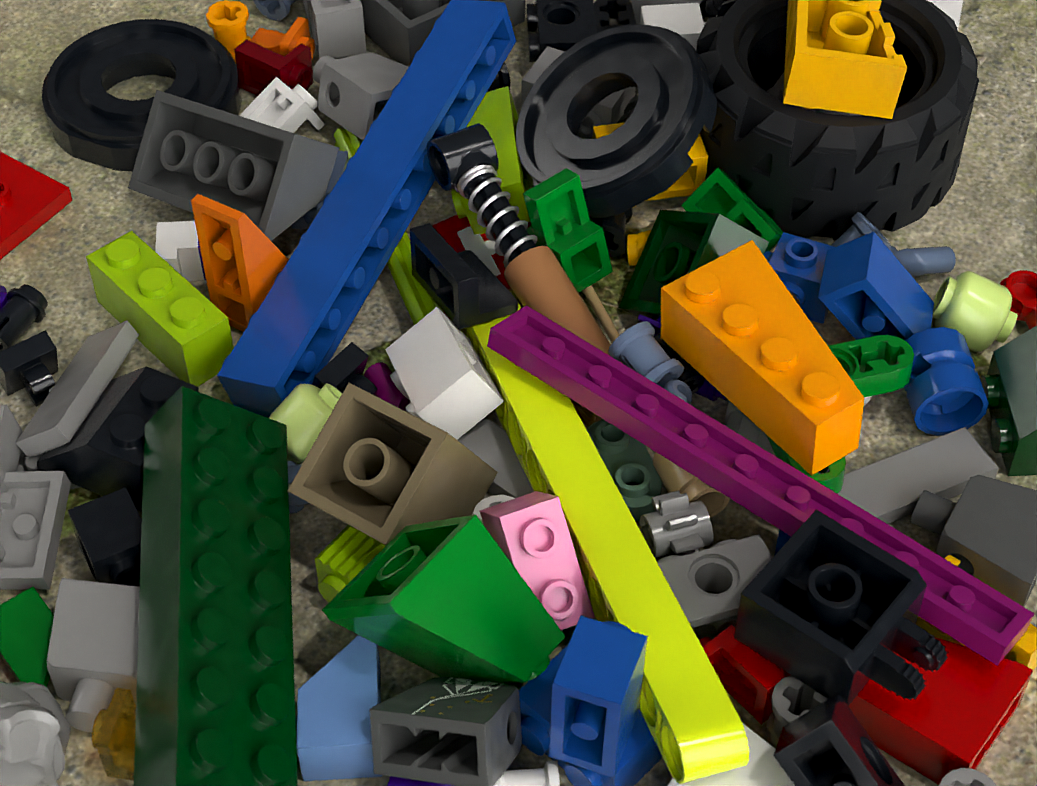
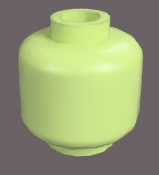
(975, 309)
(305, 415)

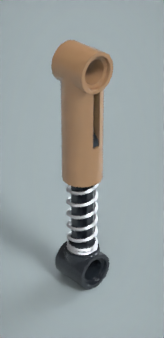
(469, 165)

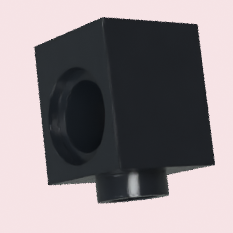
(110, 537)

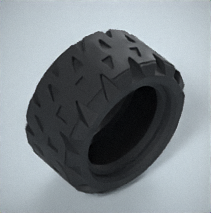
(822, 167)

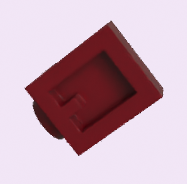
(260, 66)

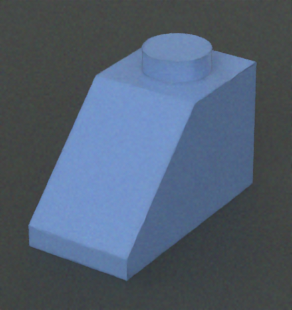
(335, 715)

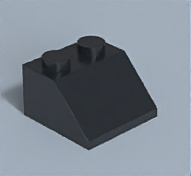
(110, 441)

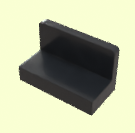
(457, 280)

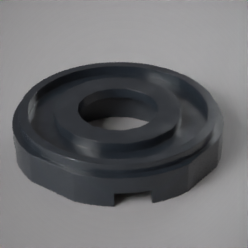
(110, 129)
(652, 144)

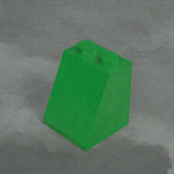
(450, 605)

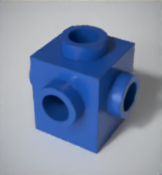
(800, 267)

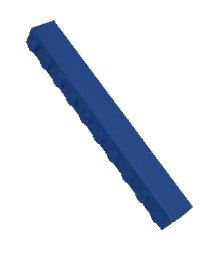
(367, 209)

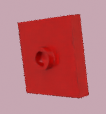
(26, 201)

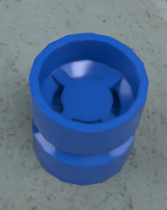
(944, 383)

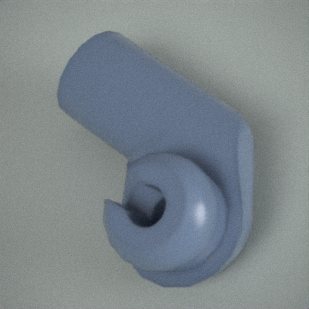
(926, 260)

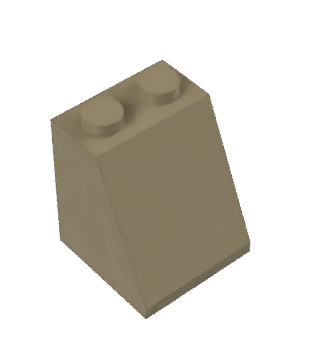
(388, 469)

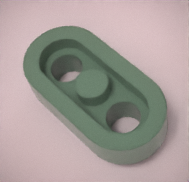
(627, 462)

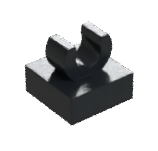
(30, 367)
(345, 369)

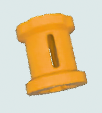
(228, 23)

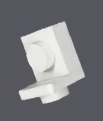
(284, 107)

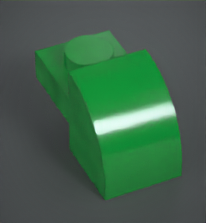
(725, 197)
(563, 224)

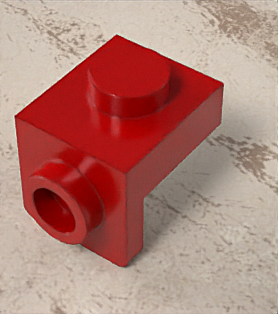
(743, 672)

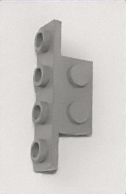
(30, 515)

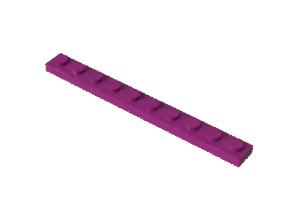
(749, 474)

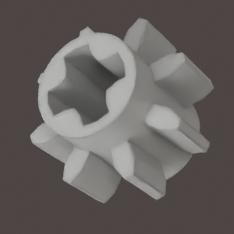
(676, 525)

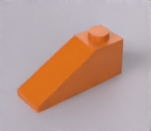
(236, 259)

